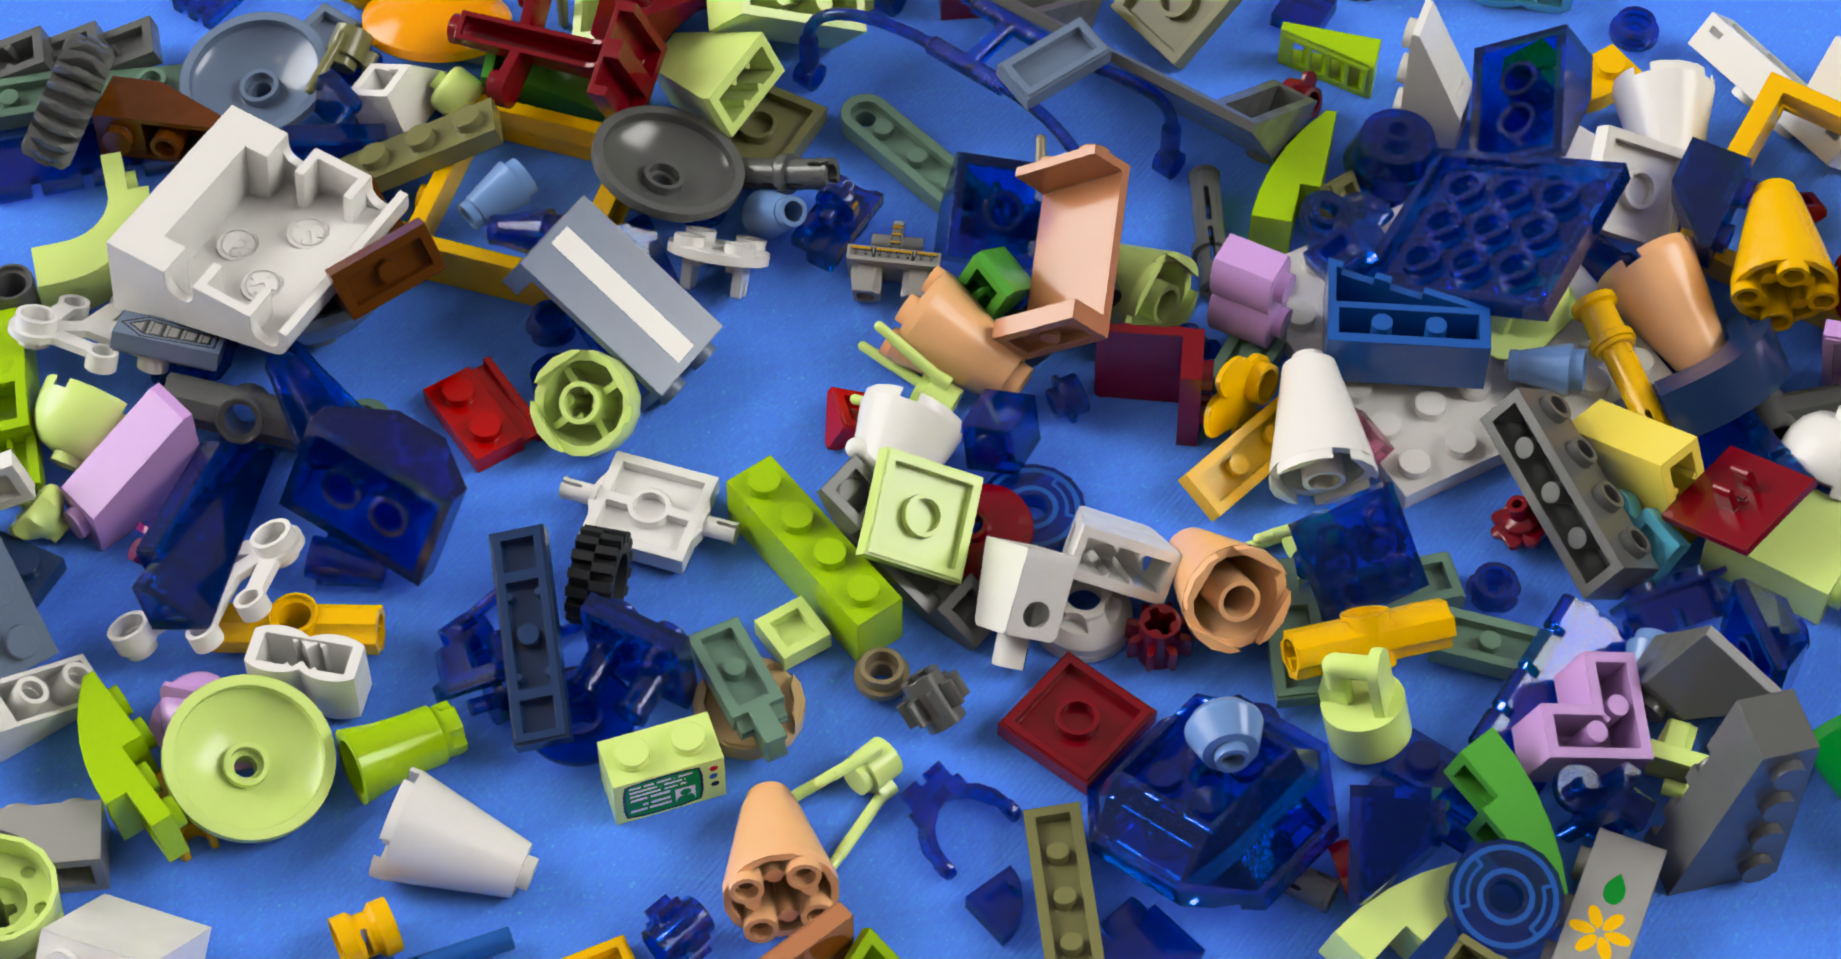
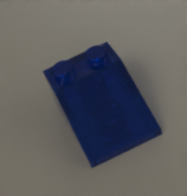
(1530, 93)

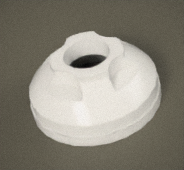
(1094, 632)

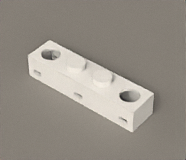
(1748, 67)

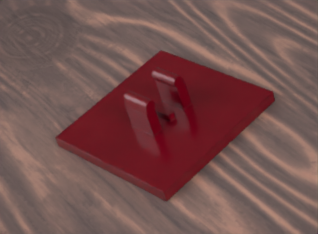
(1739, 500)

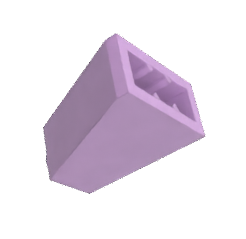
(131, 470)

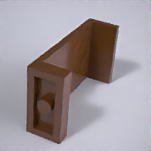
(385, 267)

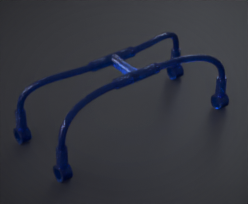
(811, 73)

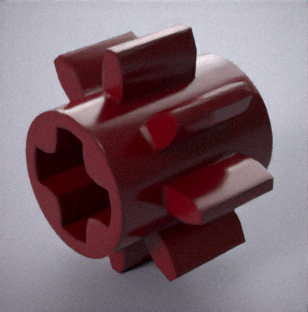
(1158, 637)

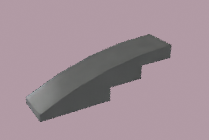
(35, 52)

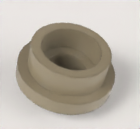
(881, 662)

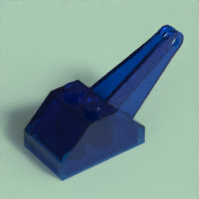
(365, 470)

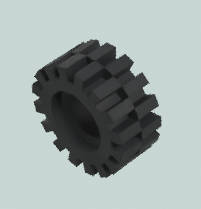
(597, 566)

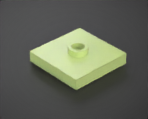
(919, 516)

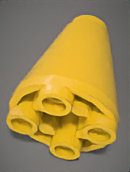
(1781, 259)

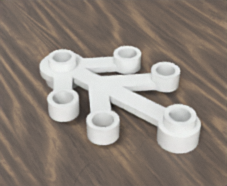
(67, 325)
(269, 549)

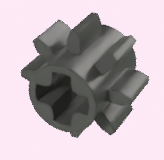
(933, 699)

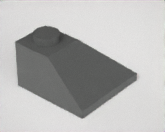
(1696, 676)

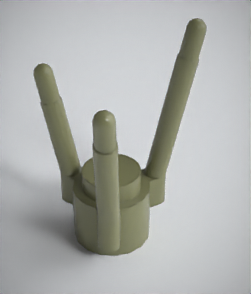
(345, 52)

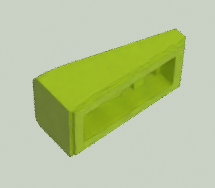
(1343, 60)

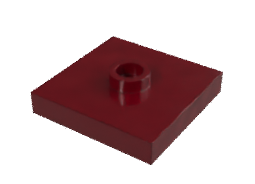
(1076, 722)

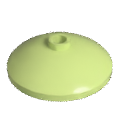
(253, 723)

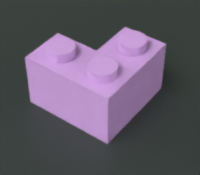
(1594, 723)

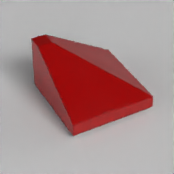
(840, 417)

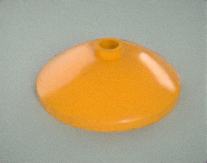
(419, 27)

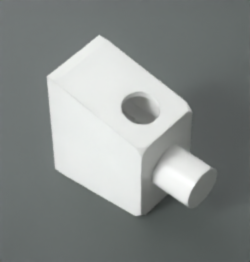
(1113, 555)
(1022, 596)

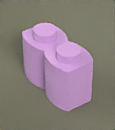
(1250, 291)

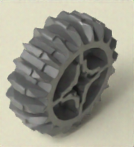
(68, 101)

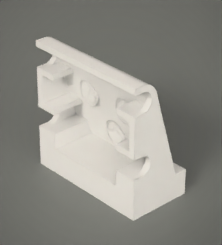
(246, 235)

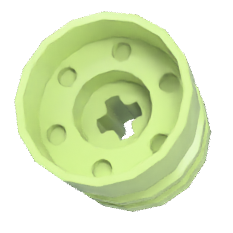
(27, 896)

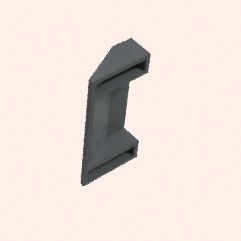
(1257, 118)

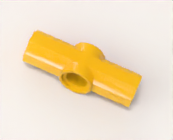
(301, 612)
(1400, 629)

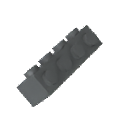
(1569, 493)

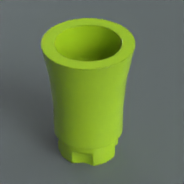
(383, 752)

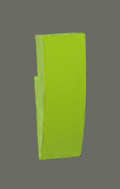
(1290, 180)

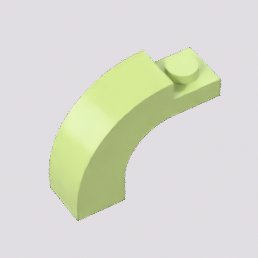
(82, 263)

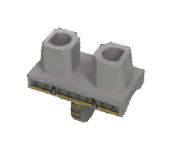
(889, 259)

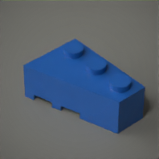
(1402, 334)

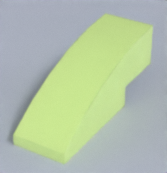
(1396, 918)

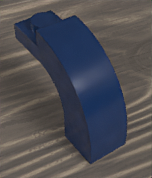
(1728, 381)

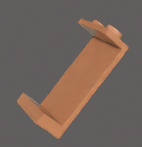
(1073, 252)

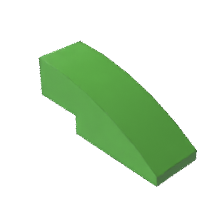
(1503, 797)

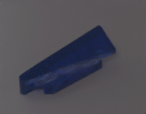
(200, 535)

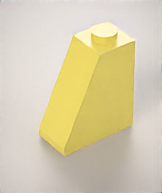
(1642, 455)

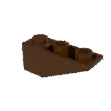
(149, 120)

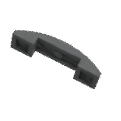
(942, 605)

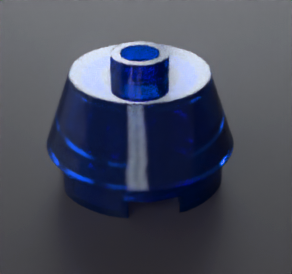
(1390, 154)

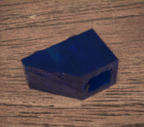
(1707, 194)

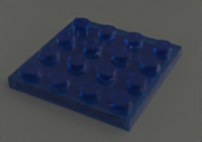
(1500, 228)

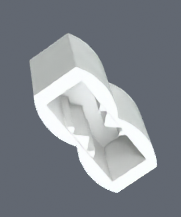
(323, 667)

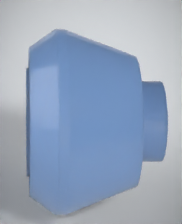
(1225, 733)

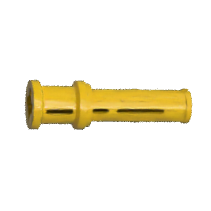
(1614, 345)

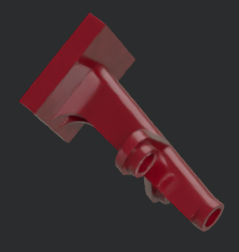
(619, 67)

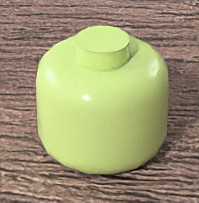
(455, 90)

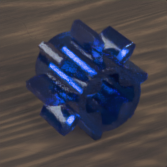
(678, 929)

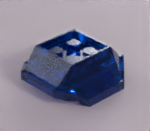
(1212, 832)

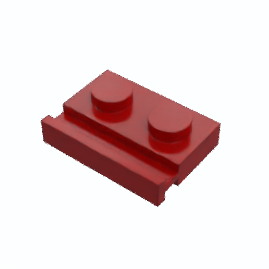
(482, 414)

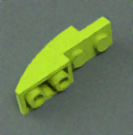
(17, 400)
(124, 768)

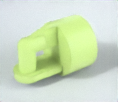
(1363, 707)

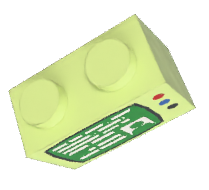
(662, 768)

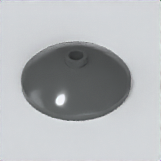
(667, 163)

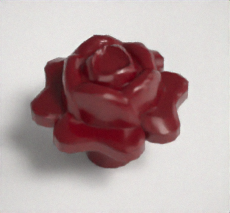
(1517, 525)

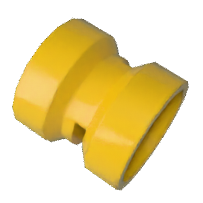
(377, 927)

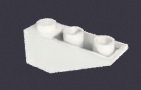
(1434, 77)
(39, 702)

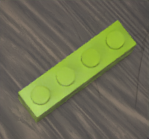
(814, 558)

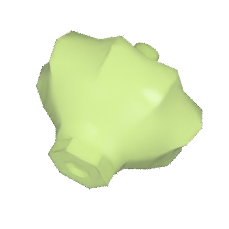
(41, 516)

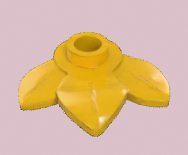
(1241, 389)

